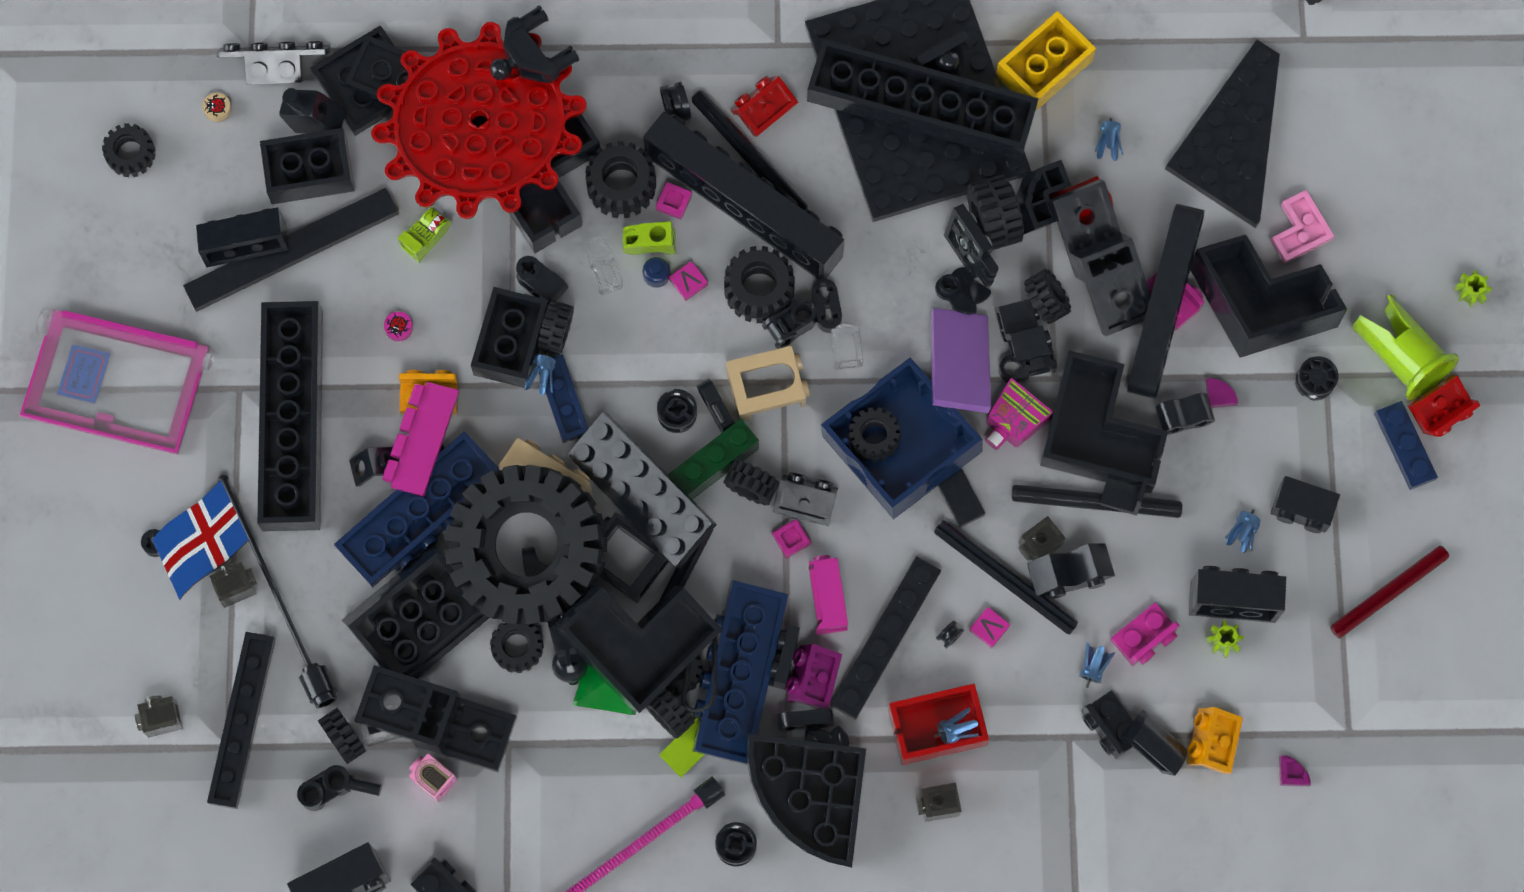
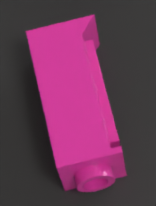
(827, 595)

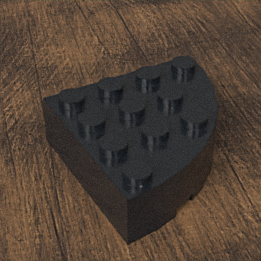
(809, 792)

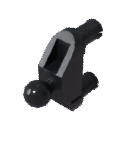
(526, 56)

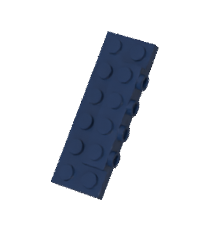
(410, 522)
(744, 667)

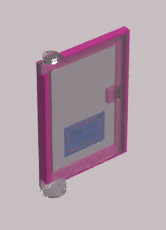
(114, 380)

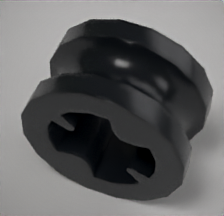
(145, 544)
(950, 634)

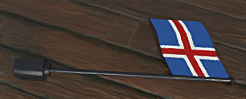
(207, 539)

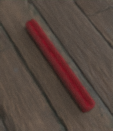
(1389, 591)

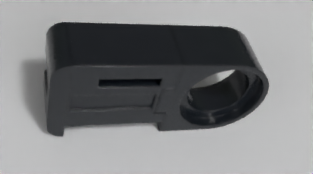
(1030, 366)
(715, 405)

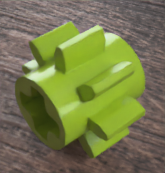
(1466, 291)
(1219, 633)

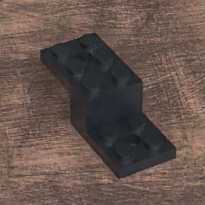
(1102, 256)
(435, 718)

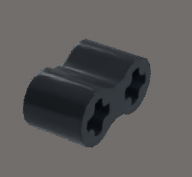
(1185, 413)

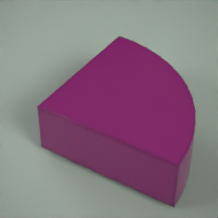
(1220, 393)
(1292, 772)

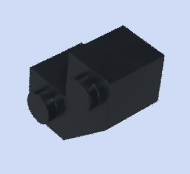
(1035, 192)
(1021, 331)
(1070, 571)

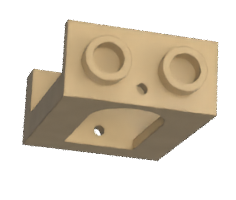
(794, 394)

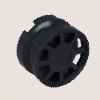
(678, 101)
(1317, 378)
(677, 411)
(736, 844)

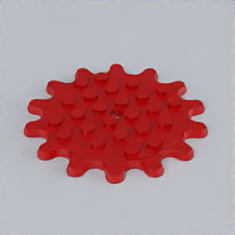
(453, 155)

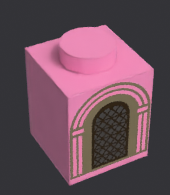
(432, 776)

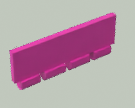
(425, 437)

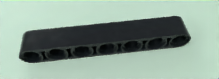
(1165, 301)

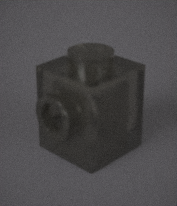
(1041, 540)
(233, 583)
(158, 716)
(939, 802)

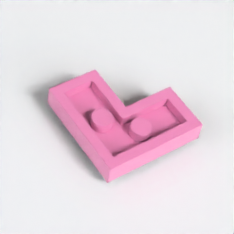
(1308, 228)

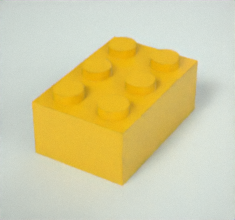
(1046, 60)

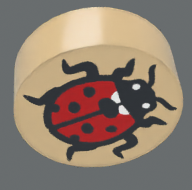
(217, 107)

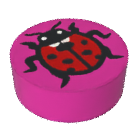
(398, 326)

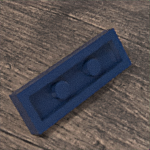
(565, 403)
(1405, 445)

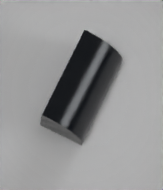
(1156, 744)

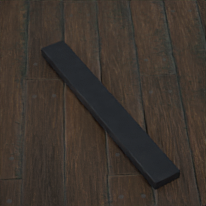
(301, 245)

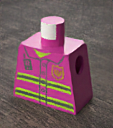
(1016, 416)

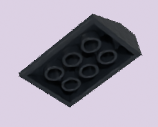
(415, 617)

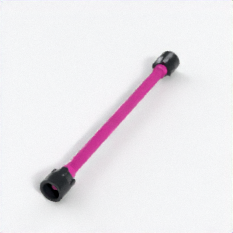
(705, 795)

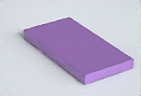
(960, 360)

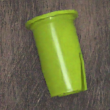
(1412, 355)

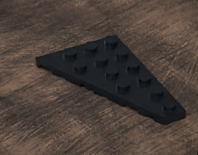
(1231, 140)

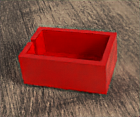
(917, 720)

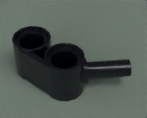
(326, 792)

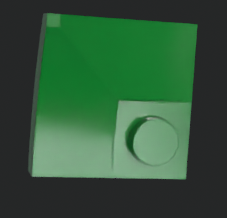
(596, 694)

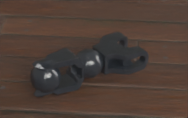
(566, 663)

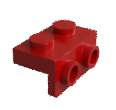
(1443, 407)

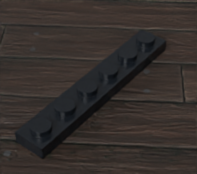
(885, 638)
(241, 720)

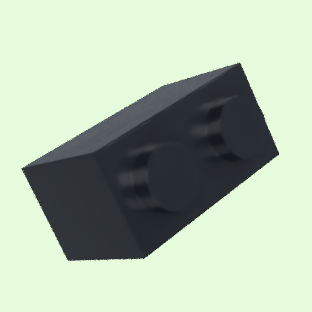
(1305, 505)

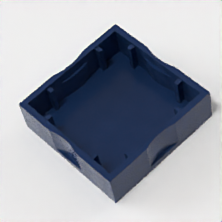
(932, 442)

